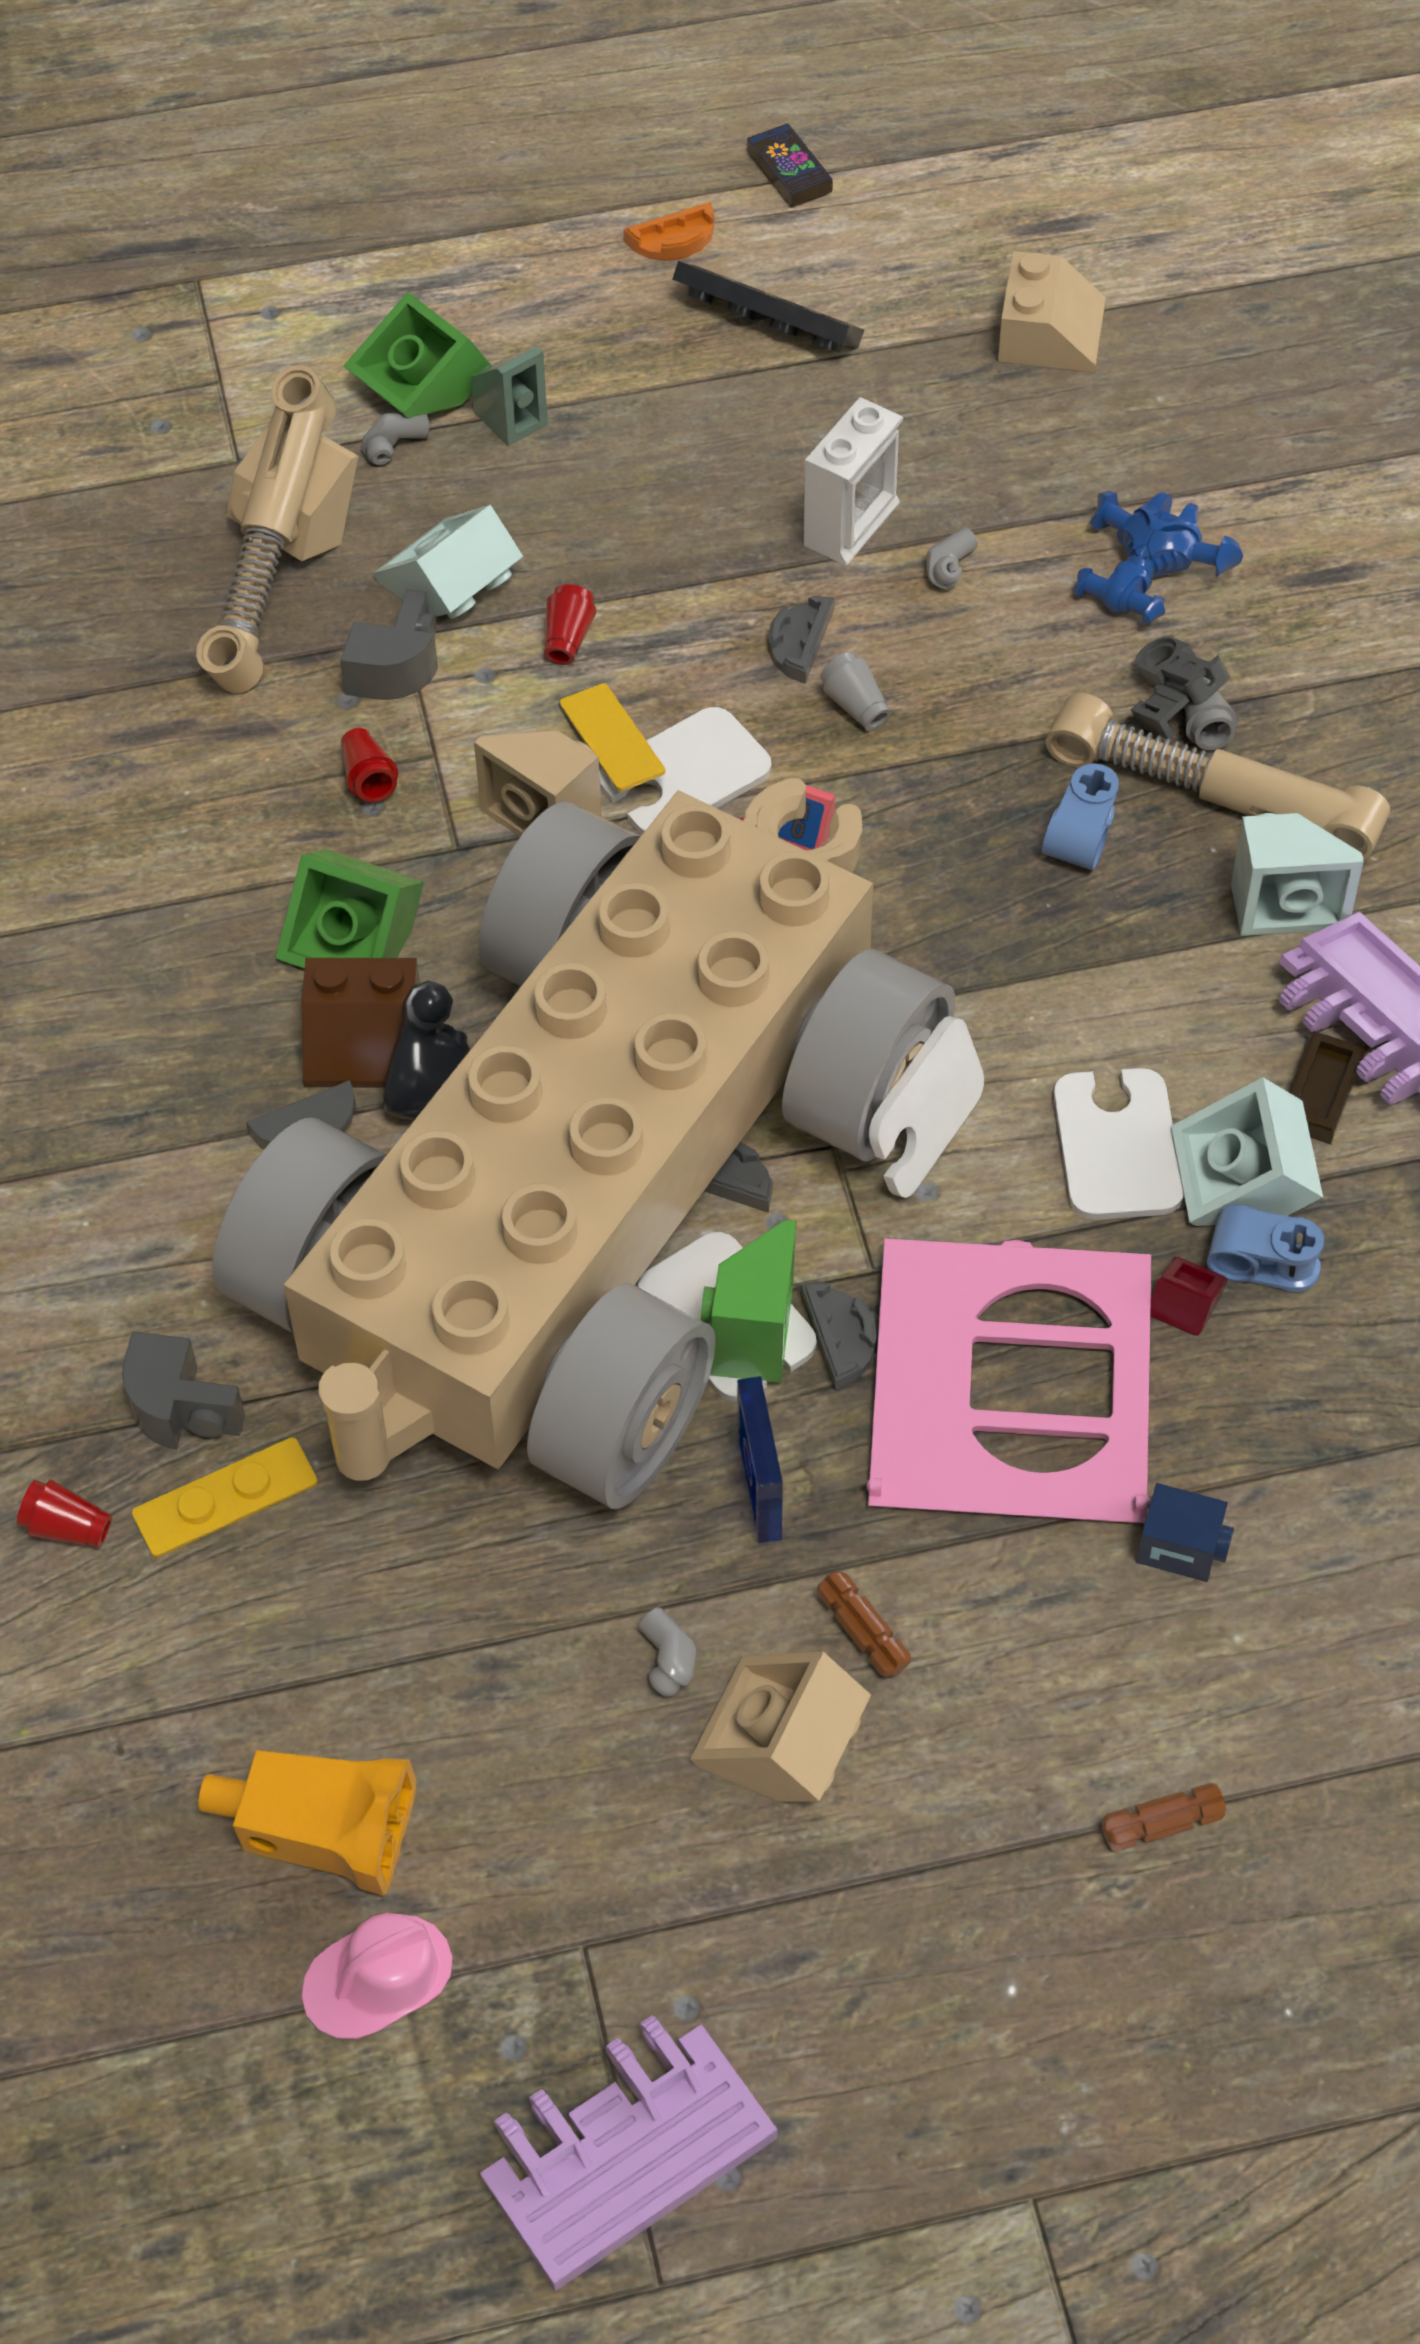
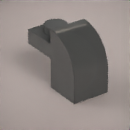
(392, 660)
(166, 1397)

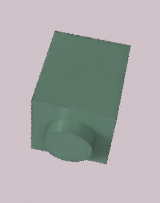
(512, 395)

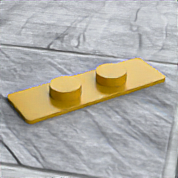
(612, 737)
(224, 1497)

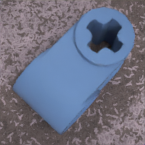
(1084, 817)
(1262, 1247)

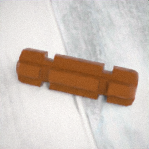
(864, 1624)
(1163, 1816)

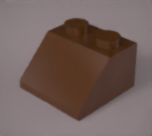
(352, 1018)

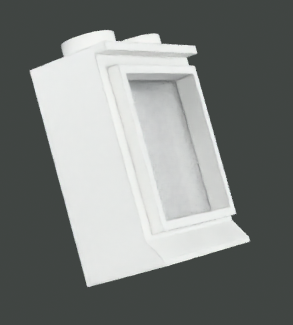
(851, 481)

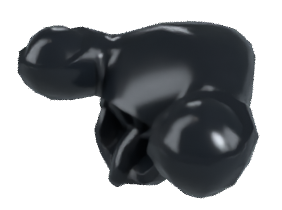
(423, 1051)

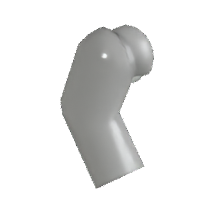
(387, 430)
(943, 558)
(675, 1654)

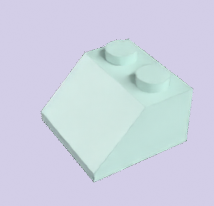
(453, 562)
(1292, 876)
(1248, 1153)

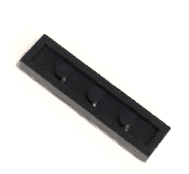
(785, 315)

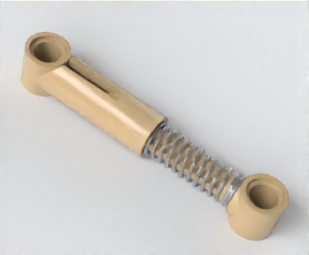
(268, 525)
(1089, 733)

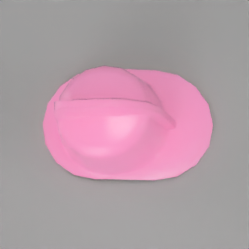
(376, 1975)

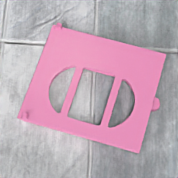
(922, 1407)

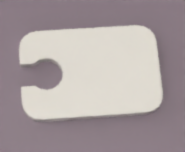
(703, 757)
(929, 1103)
(1120, 1159)
(682, 1282)

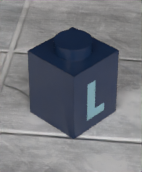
(1184, 1533)

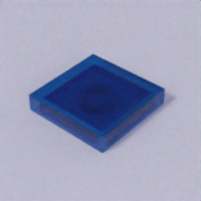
(759, 1459)

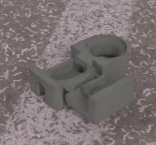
(1174, 682)

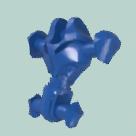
(1155, 546)

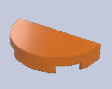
(673, 235)

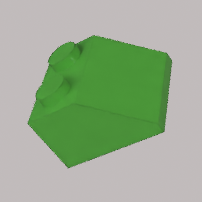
(417, 360)
(347, 910)
(753, 1306)

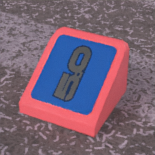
(813, 828)

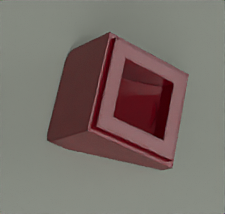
(1186, 1295)

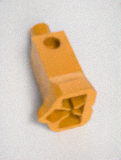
(320, 1812)

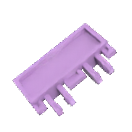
(1367, 987)
(632, 2158)

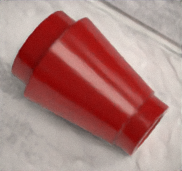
(567, 622)
(368, 766)
(62, 1515)

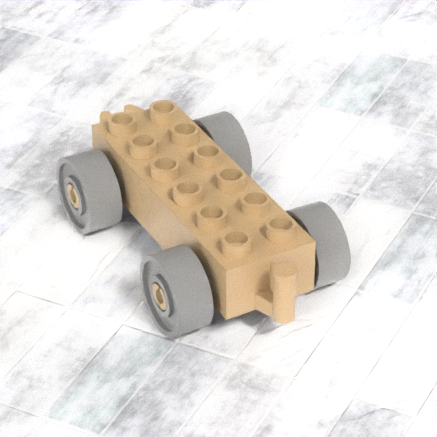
(503, 1236)

